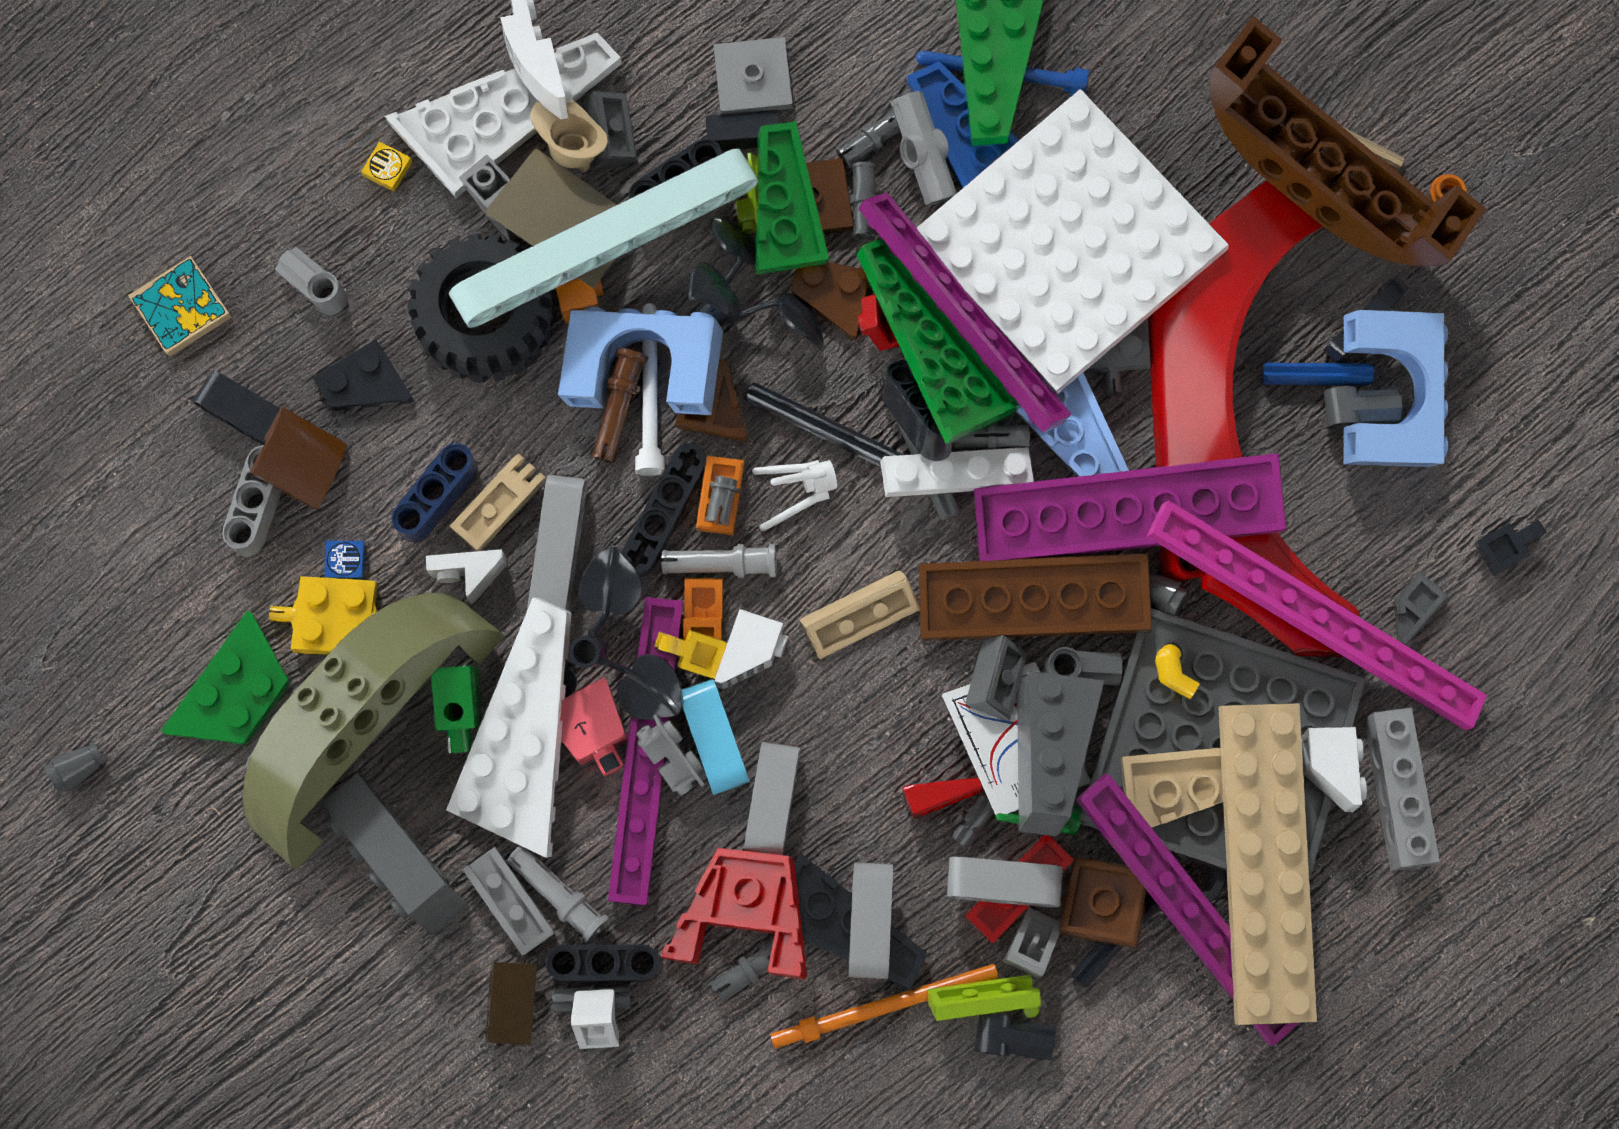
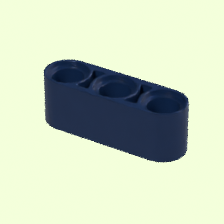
(436, 474)

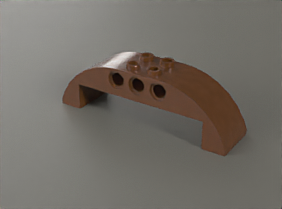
(1328, 167)

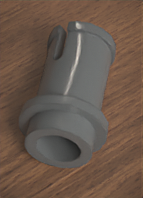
(721, 498)

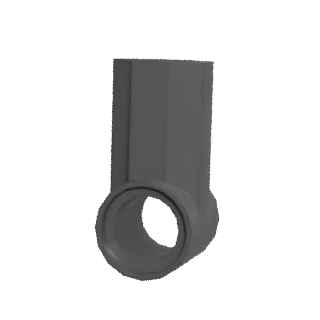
(1348, 407)
(1089, 665)

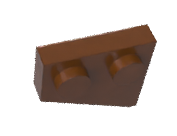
(833, 293)
(726, 415)

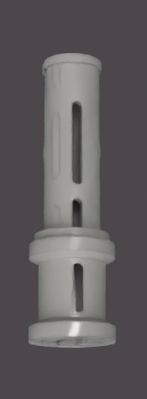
(739, 560)
(570, 905)

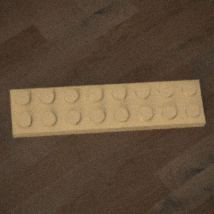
(1267, 864)

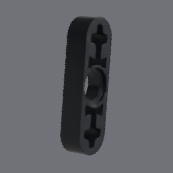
(1381, 302)

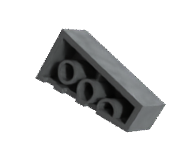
(1053, 740)
(392, 854)

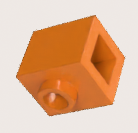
(577, 296)

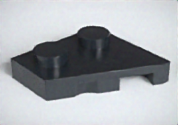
(362, 380)

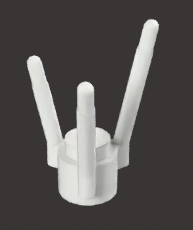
(815, 477)

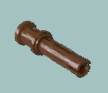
(622, 387)

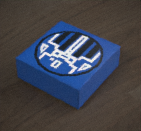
(345, 560)

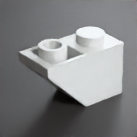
(1332, 764)

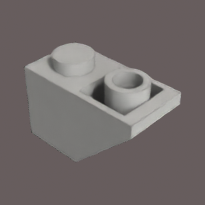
(484, 183)

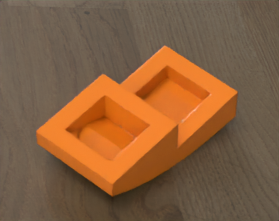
(703, 606)

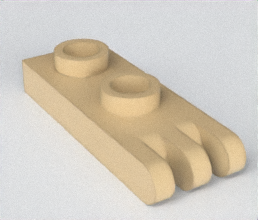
(497, 503)

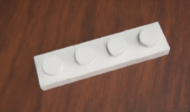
(958, 473)

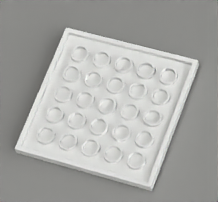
(1071, 240)

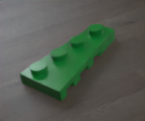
(787, 213)

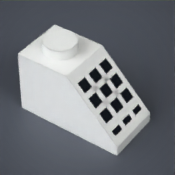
(750, 648)

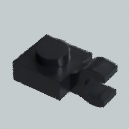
(1506, 547)

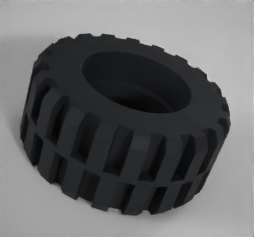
(465, 353)

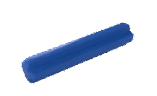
(1317, 374)

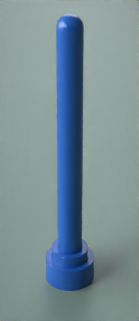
(1070, 81)

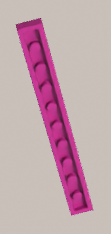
(1316, 615)

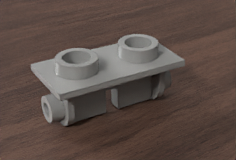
(663, 742)

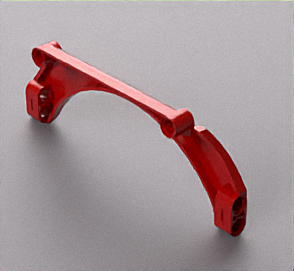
(1192, 381)

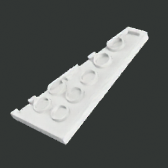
(492, 113)
(518, 745)

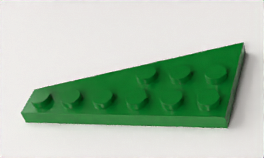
(946, 367)

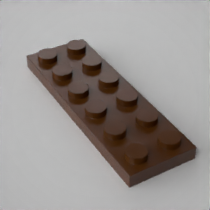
(1034, 597)

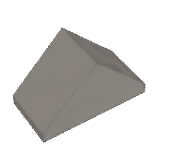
(1033, 943)

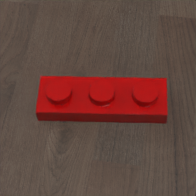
(994, 918)

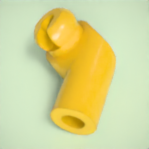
(1170, 671)

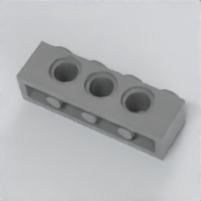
(1401, 789)

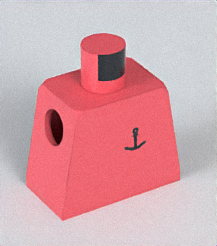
(593, 726)

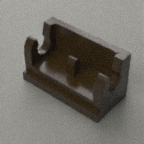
(510, 1003)

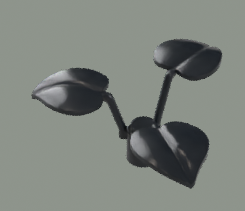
(721, 302)
(652, 683)

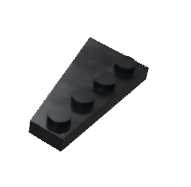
(827, 922)

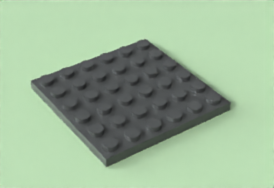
(1230, 672)

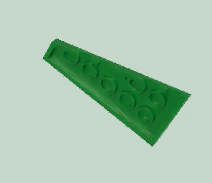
(995, 53)

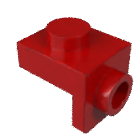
(875, 325)

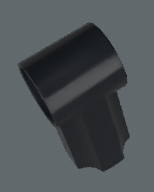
(1005, 1036)

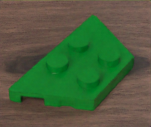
(233, 689)

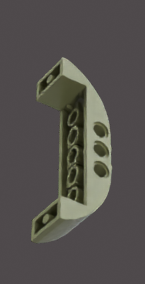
(347, 706)

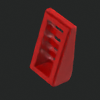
(933, 796)

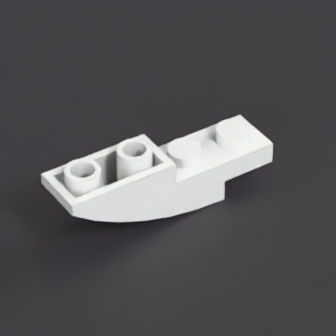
(535, 58)

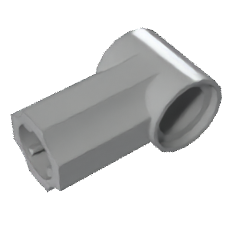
(311, 281)

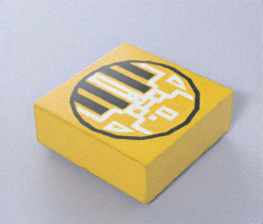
(386, 166)

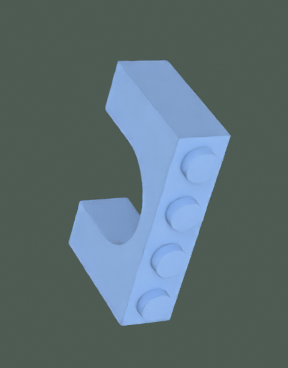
(597, 334)
(1417, 343)

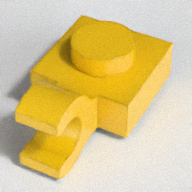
(697, 654)

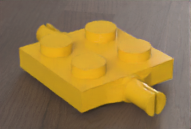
(326, 612)

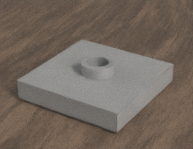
(753, 76)

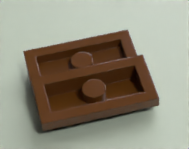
(299, 458)

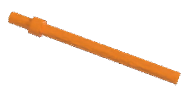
(811, 1028)

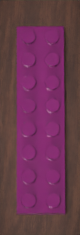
(1120, 507)

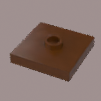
(831, 195)
(1104, 903)

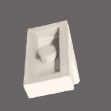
(478, 568)
(595, 1019)

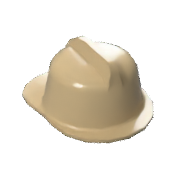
(571, 140)

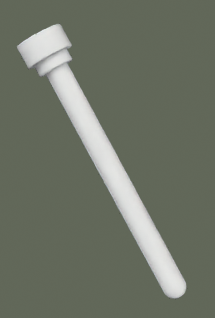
(649, 460)

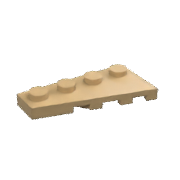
(1172, 783)

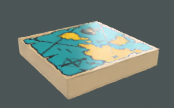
(179, 306)

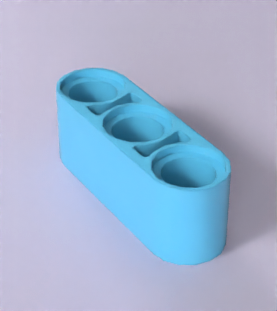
(713, 737)

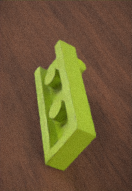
(985, 998)

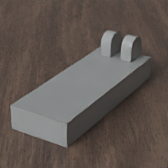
(508, 901)

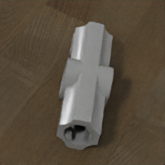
(923, 148)

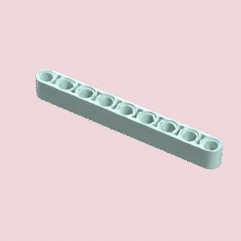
(602, 238)

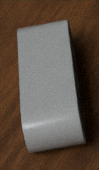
(256, 519)
(772, 798)
(1004, 882)
(870, 920)

